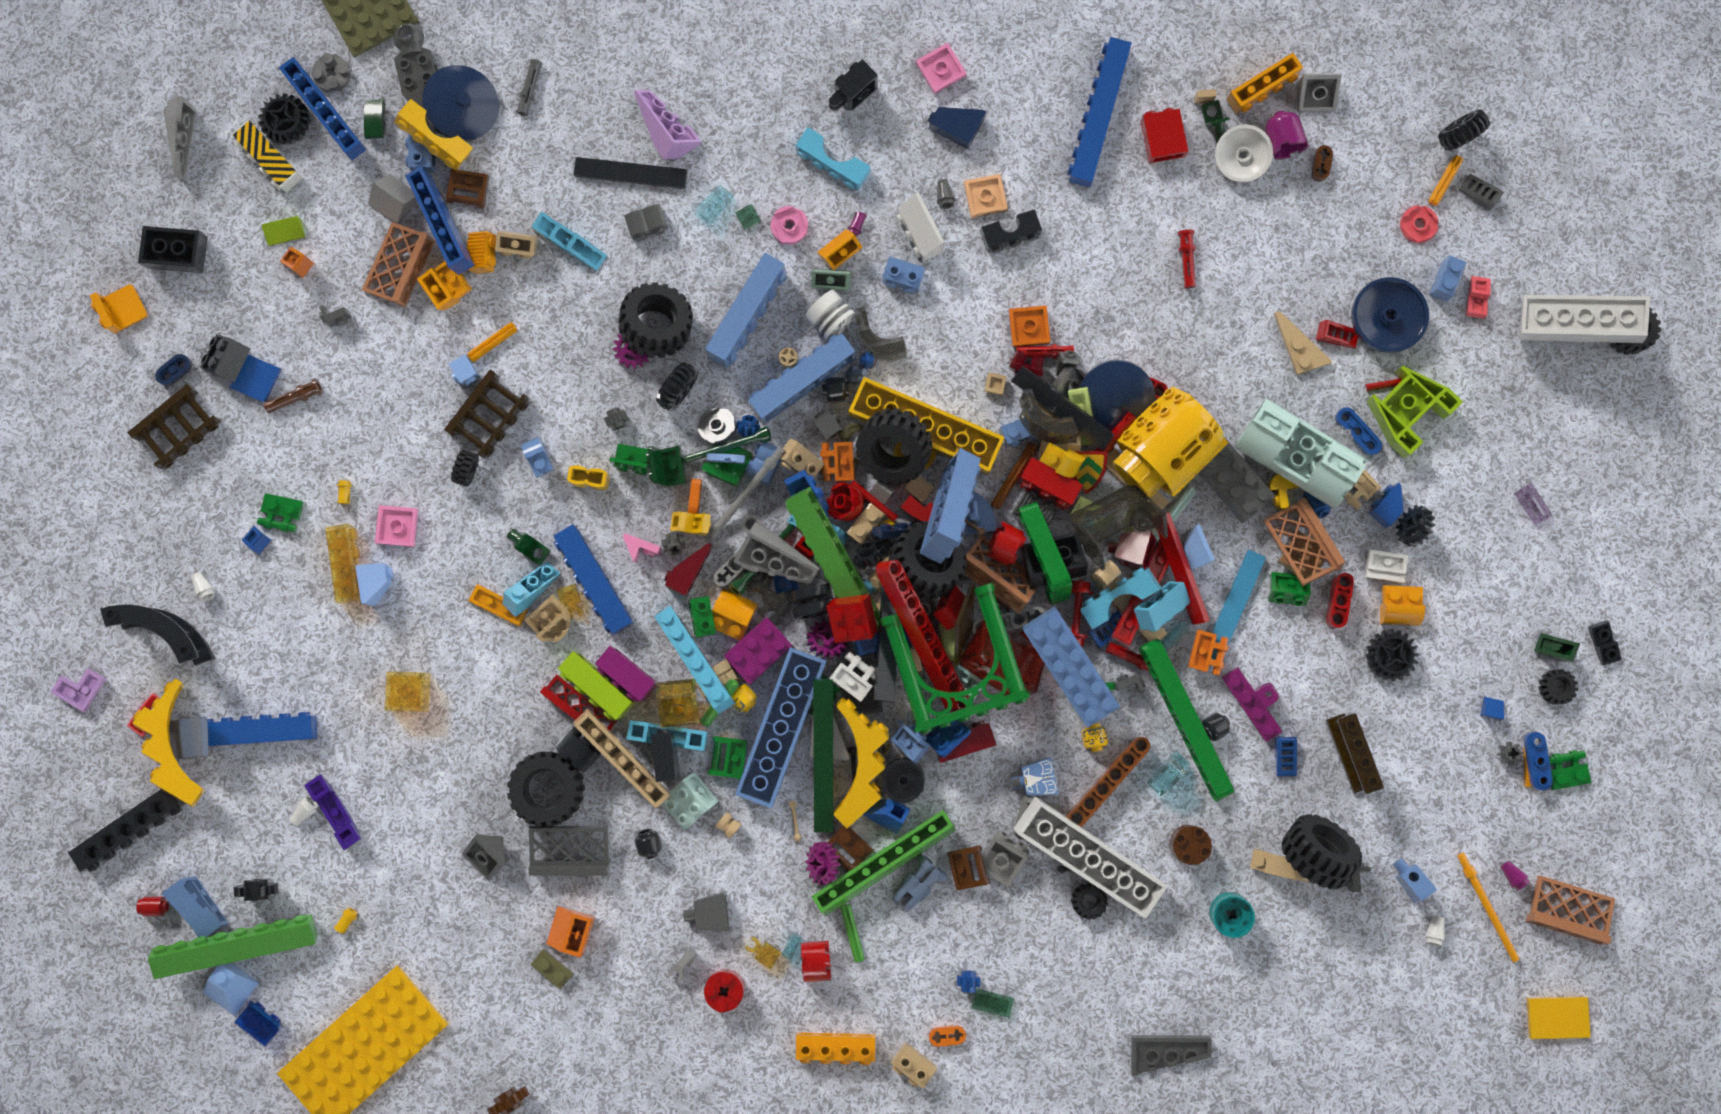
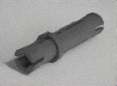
(526, 94)

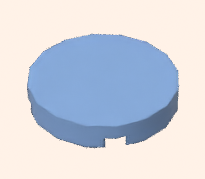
(727, 458)

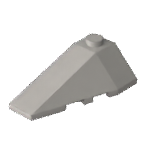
(179, 125)
(772, 555)

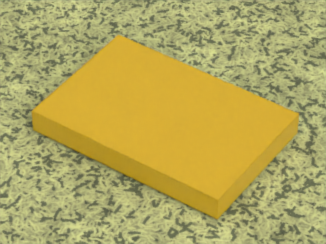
(1558, 1017)

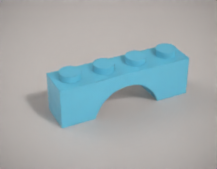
(852, 172)
(1141, 585)
(684, 737)

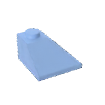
(1197, 548)
(373, 582)
(229, 987)

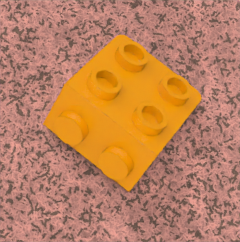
(119, 308)

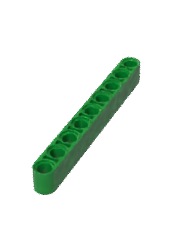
(1186, 719)

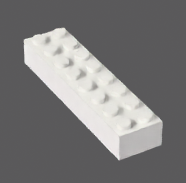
(1090, 857)

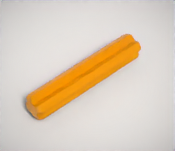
(1445, 180)
(492, 342)

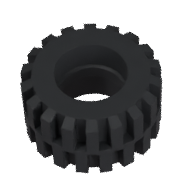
(1634, 348)

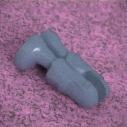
(917, 889)

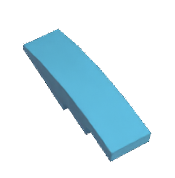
(568, 241)

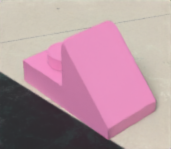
(635, 545)

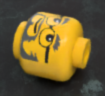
(744, 698)
(1094, 737)

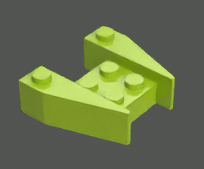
(1407, 404)

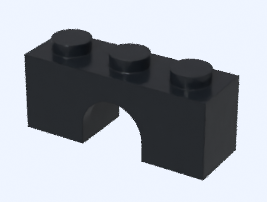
(996, 238)

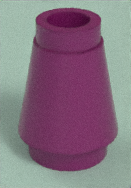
(1514, 875)

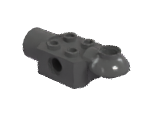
(413, 63)

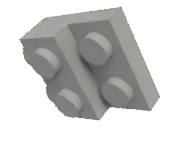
(1004, 858)

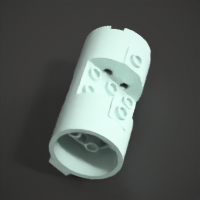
(1301, 453)

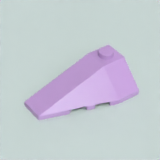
(666, 132)

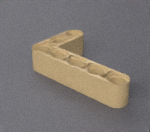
(1108, 578)

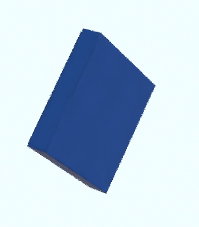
(256, 378)

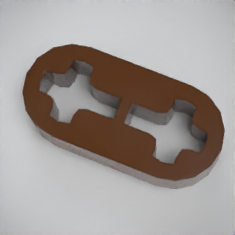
(1317, 163)

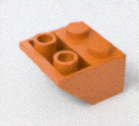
(570, 931)

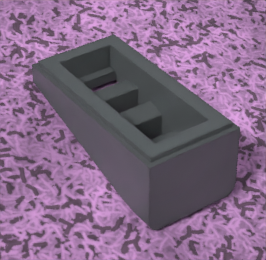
(1482, 200)

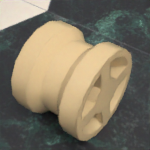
(788, 354)

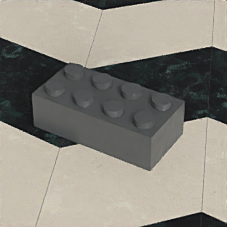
(1236, 483)

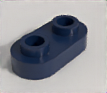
(173, 368)

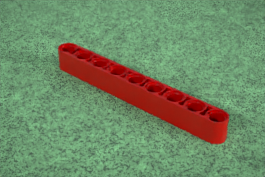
(919, 630)

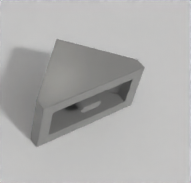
(883, 491)

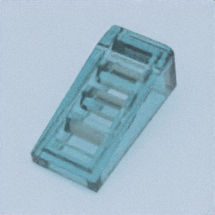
(710, 216)

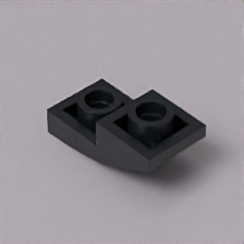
(1604, 644)

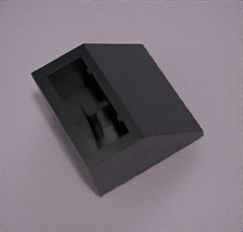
(225, 357)

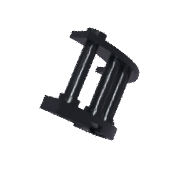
(176, 631)

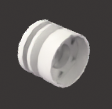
(826, 311)

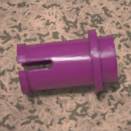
(857, 223)

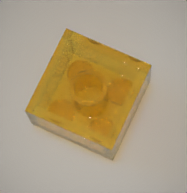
(407, 691)
(678, 702)

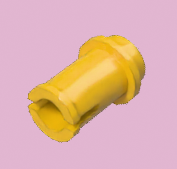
(344, 492)
(348, 916)

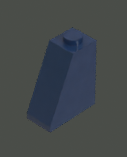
(957, 124)

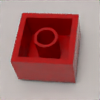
(852, 618)

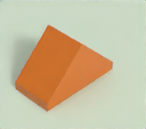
(297, 262)

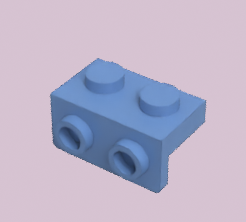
(910, 743)

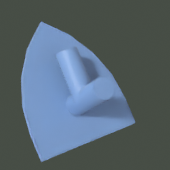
(980, 515)

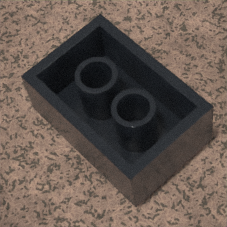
(172, 249)
(1070, 551)
(867, 705)

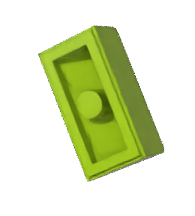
(283, 230)

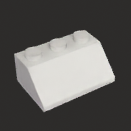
(920, 228)

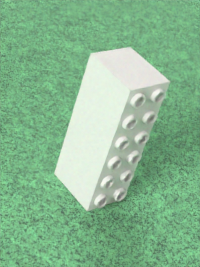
(1584, 318)

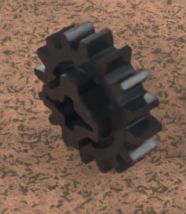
(1415, 526)
(872, 553)
(256, 889)

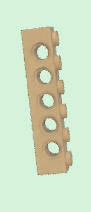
(621, 758)

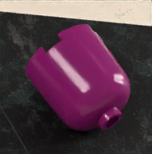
(1286, 134)

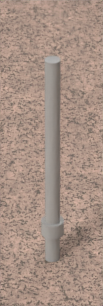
(769, 464)

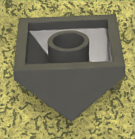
(486, 854)

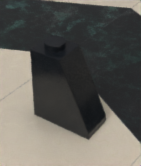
(665, 756)

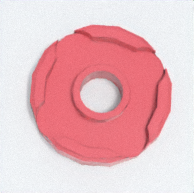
(1415, 234)

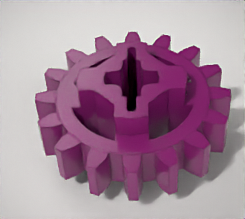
(627, 352)
(818, 641)
(822, 863)

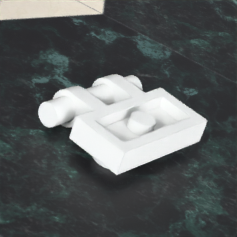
(850, 680)

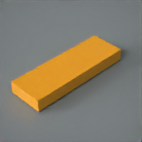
(493, 603)

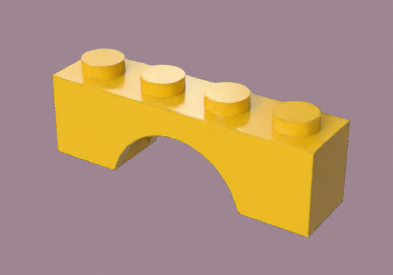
(450, 150)

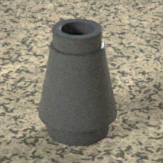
(945, 196)

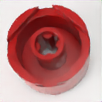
(1005, 544)
(816, 961)
(721, 1001)

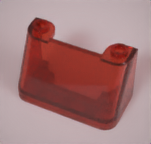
(980, 656)

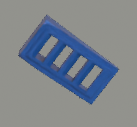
(1096, 639)
(1278, 754)

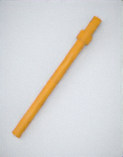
(1470, 872)

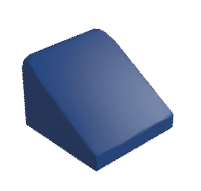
(256, 540)
(783, 585)
(1493, 708)

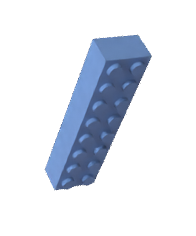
(780, 728)

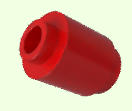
(152, 906)

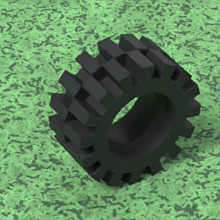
(464, 468)
(1569, 684)
(1094, 912)

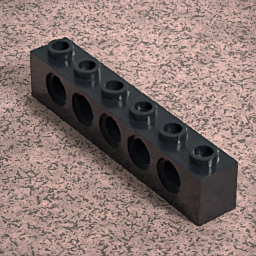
(83, 853)

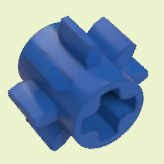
(748, 425)
(968, 981)

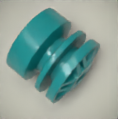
(1233, 926)

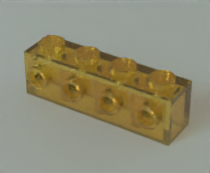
(343, 558)

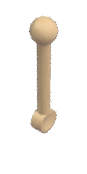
(797, 837)

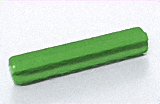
(711, 713)
(852, 933)

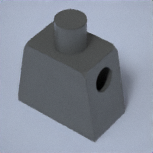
(709, 913)

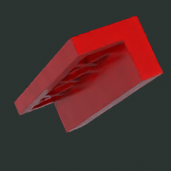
(565, 706)

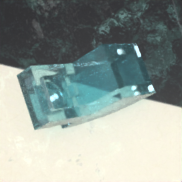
(1168, 774)

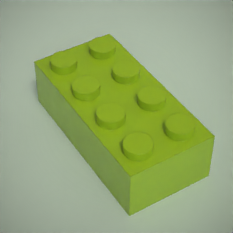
(596, 686)

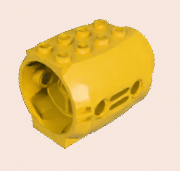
(1168, 444)

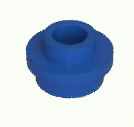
(866, 360)

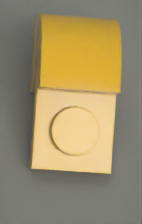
(1063, 462)
(1280, 486)
(690, 523)

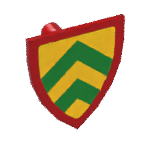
(1092, 469)

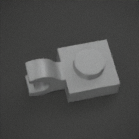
(686, 960)

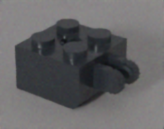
(854, 86)

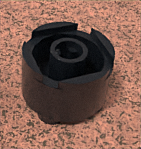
(578, 750)

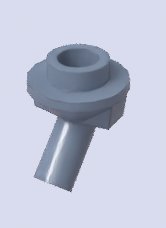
(855, 374)

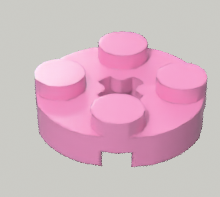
(794, 216)

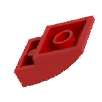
(916, 510)

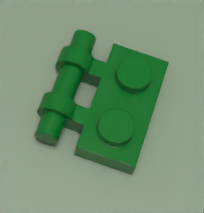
(283, 507)
(1569, 776)

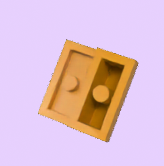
(444, 286)
(1402, 605)
(733, 614)

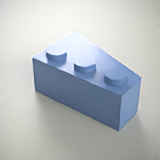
(195, 906)

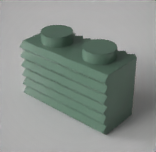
(831, 279)

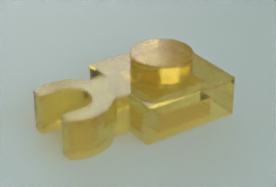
(569, 597)
(766, 954)

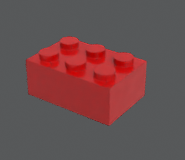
(1049, 484)

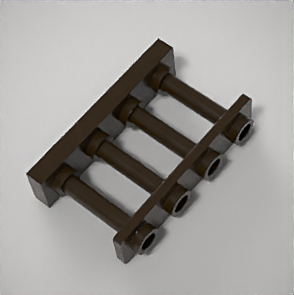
(468, 411)
(157, 419)
(1354, 753)

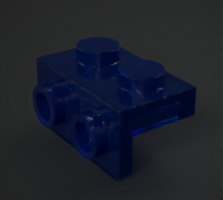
(258, 1023)

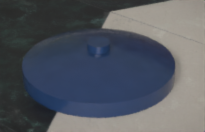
(460, 102)
(1390, 315)
(1117, 389)

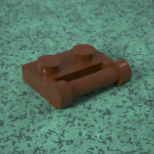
(467, 182)
(853, 845)
(963, 870)

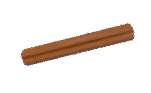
(1014, 475)

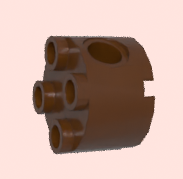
(1190, 844)

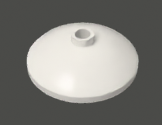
(1248, 140)

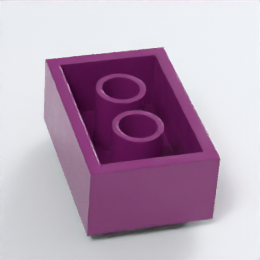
(758, 651)
(625, 674)

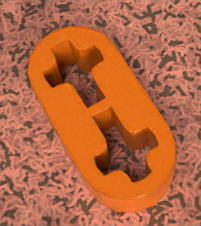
(695, 496)
(947, 1041)

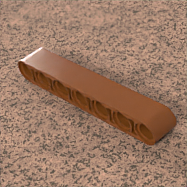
(1110, 784)

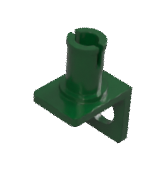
(1216, 121)
(527, 545)

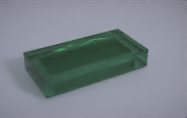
(992, 1002)

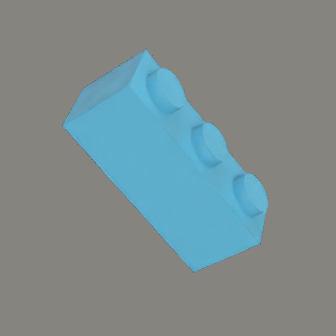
(1162, 606)

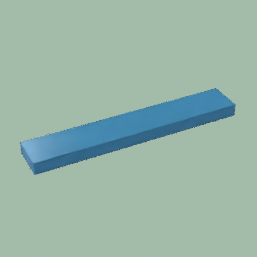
(1237, 597)

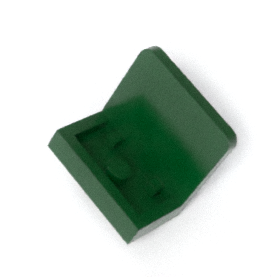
(666, 466)

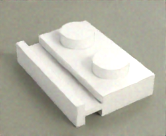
(1386, 566)

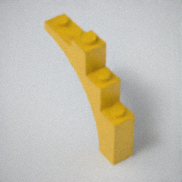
(156, 724)
(868, 739)

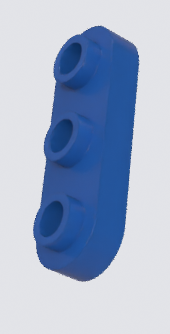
(1366, 434)
(1534, 752)

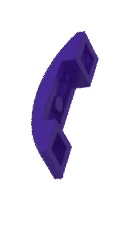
(334, 811)

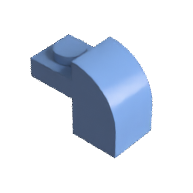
(537, 457)

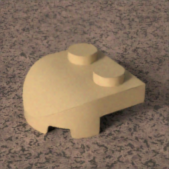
(549, 620)

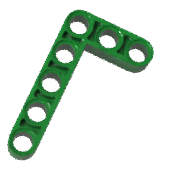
(1058, 579)

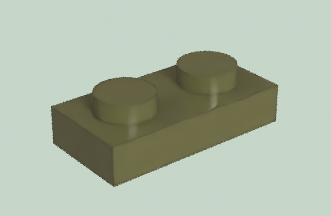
(552, 969)

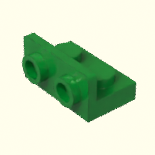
(1288, 590)
(701, 617)

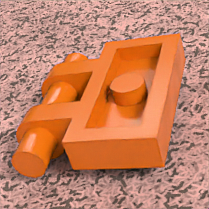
(843, 461)
(1202, 651)

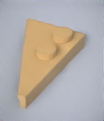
(1301, 350)

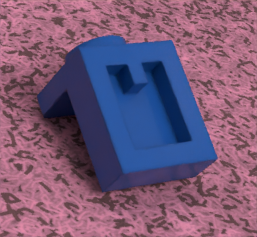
(1319, 507)

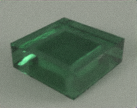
(747, 216)

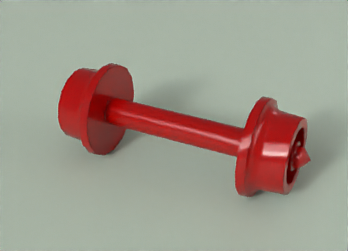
(1079, 588)

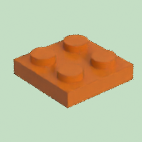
(1029, 326)

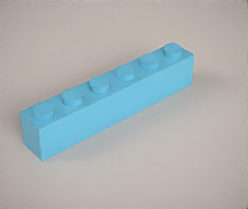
(694, 660)

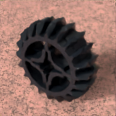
(1464, 130)
(281, 131)
(677, 386)
(1387, 661)

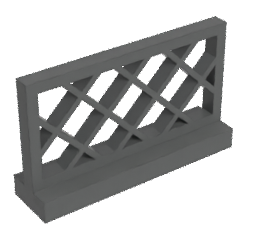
(568, 867)

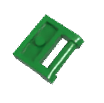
(734, 757)

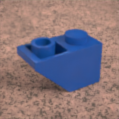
(1389, 506)
(888, 814)

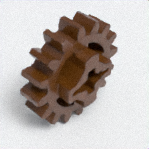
(508, 1101)

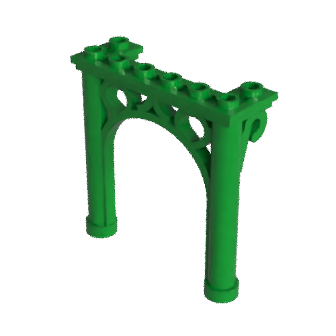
(1002, 652)

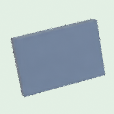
(189, 737)

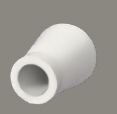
(202, 588)
(304, 810)
(1435, 934)

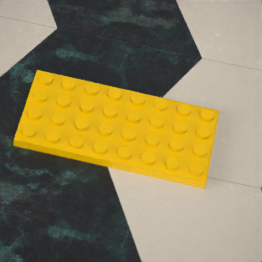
(363, 1046)

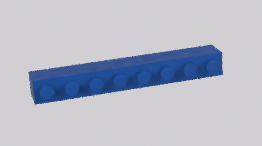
(1100, 111)

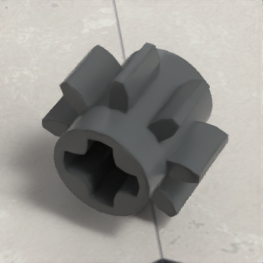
(616, 418)
(673, 543)
(1508, 748)

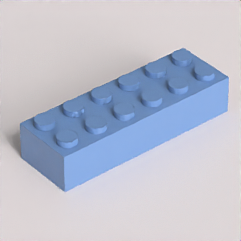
(746, 310)
(802, 378)
(951, 506)
(1070, 666)

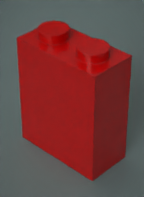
(1164, 135)

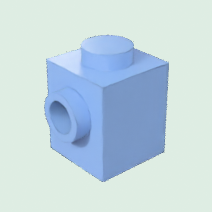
(464, 371)

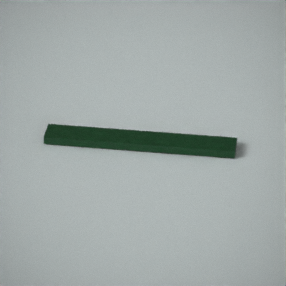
(823, 755)

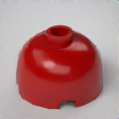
(845, 502)

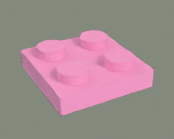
(941, 68)
(396, 526)

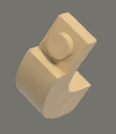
(1274, 865)

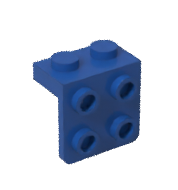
(801, 482)
(947, 738)

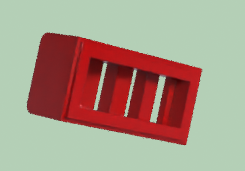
(1325, 334)

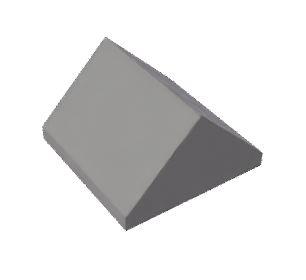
(1318, 92)
(391, 198)

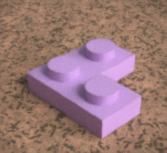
(80, 694)

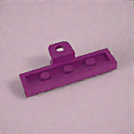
(1255, 702)

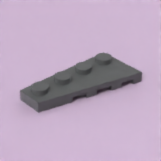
(1161, 1051)

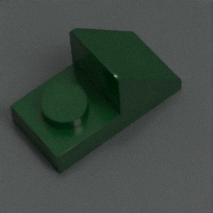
(1556, 647)

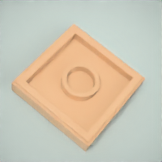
(985, 196)

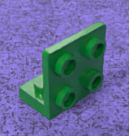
(631, 458)
(728, 472)

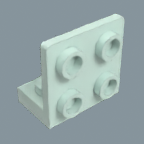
(689, 800)

